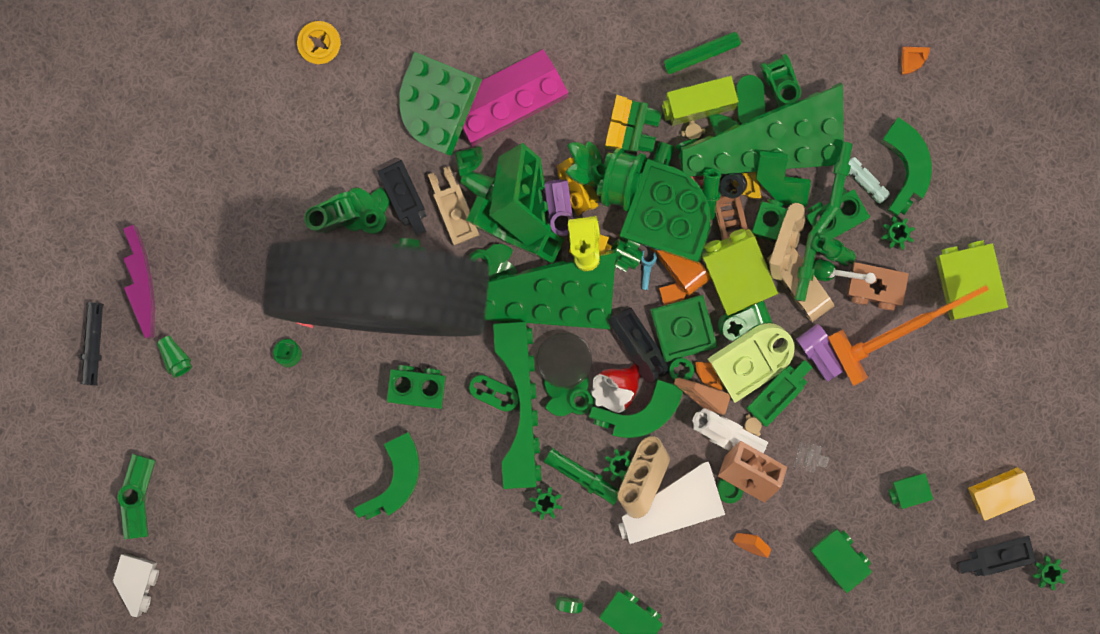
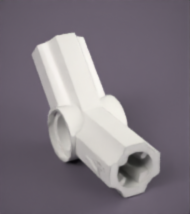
(724, 431)

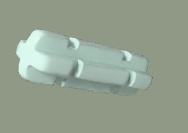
(868, 181)

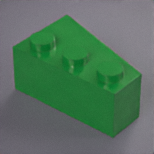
(518, 195)

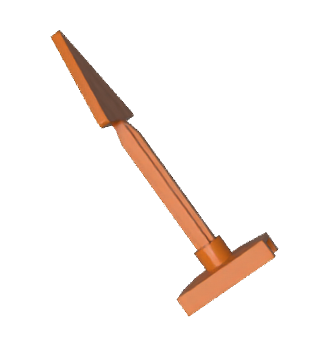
(852, 355)

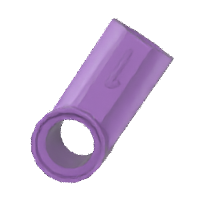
(558, 203)
(819, 350)

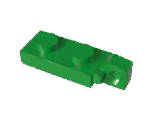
(779, 393)

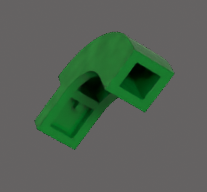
(914, 153)
(544, 248)
(655, 415)
(405, 478)

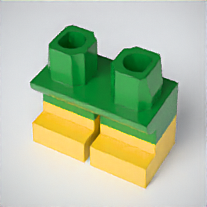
(633, 115)

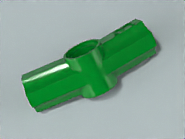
(137, 478)

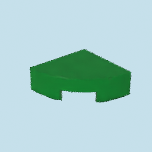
(721, 123)
(469, 160)

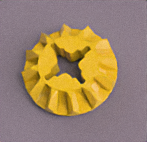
(317, 30)

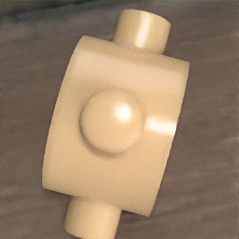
(693, 131)
(752, 425)

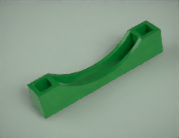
(511, 346)

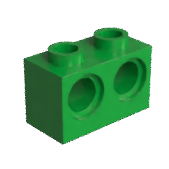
(840, 222)
(416, 395)

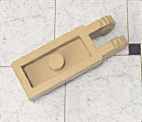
(453, 209)
(788, 237)

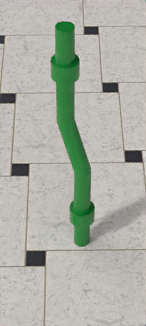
(841, 171)

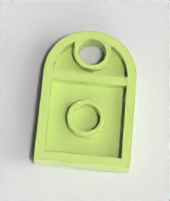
(752, 360)

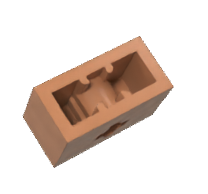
(892, 281)
(752, 471)

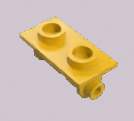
(581, 197)

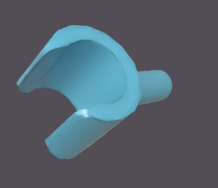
(646, 270)

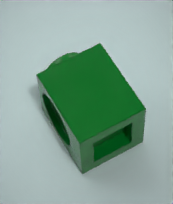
(765, 232)
(910, 491)

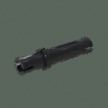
(91, 347)

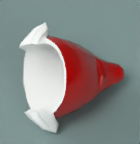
(616, 388)

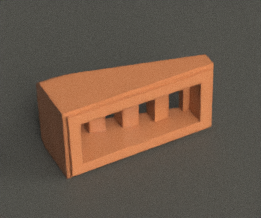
(722, 226)
(705, 396)

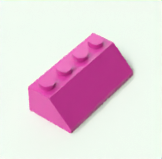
(513, 97)

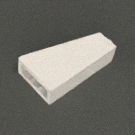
(678, 505)

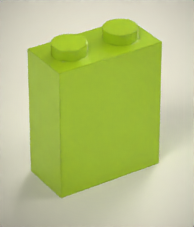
(700, 101)
(738, 271)
(968, 271)

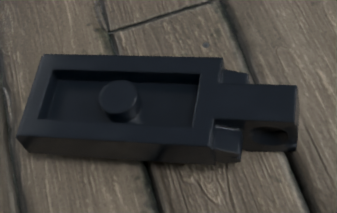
(403, 196)
(999, 557)

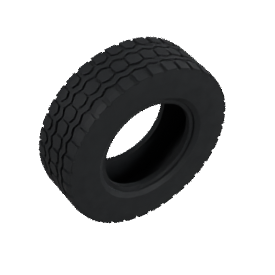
(375, 288)

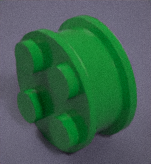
(621, 178)

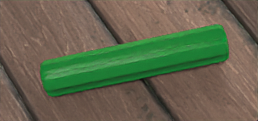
(702, 52)

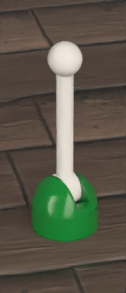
(826, 271)

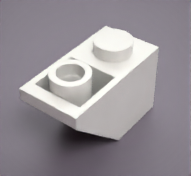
(133, 582)

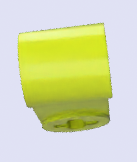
(584, 242)

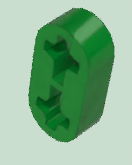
(497, 387)

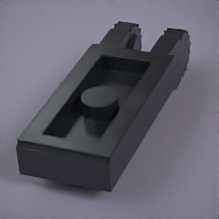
(639, 345)

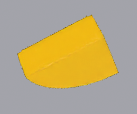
(753, 188)

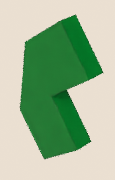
(784, 189)

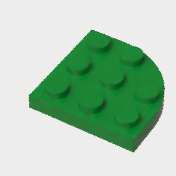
(436, 102)
(668, 213)

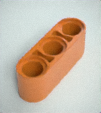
(686, 273)

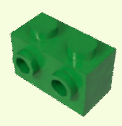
(841, 560)
(628, 617)

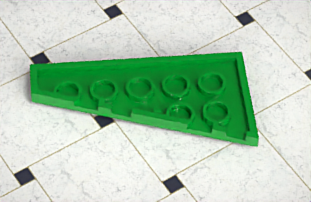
(805, 130)
(555, 295)

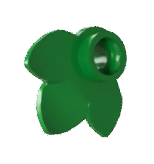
(588, 164)
(369, 206)
(496, 259)
(563, 399)

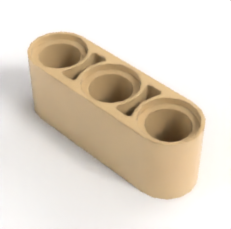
(817, 299)
(643, 477)

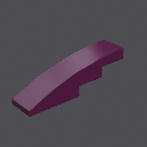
(142, 291)

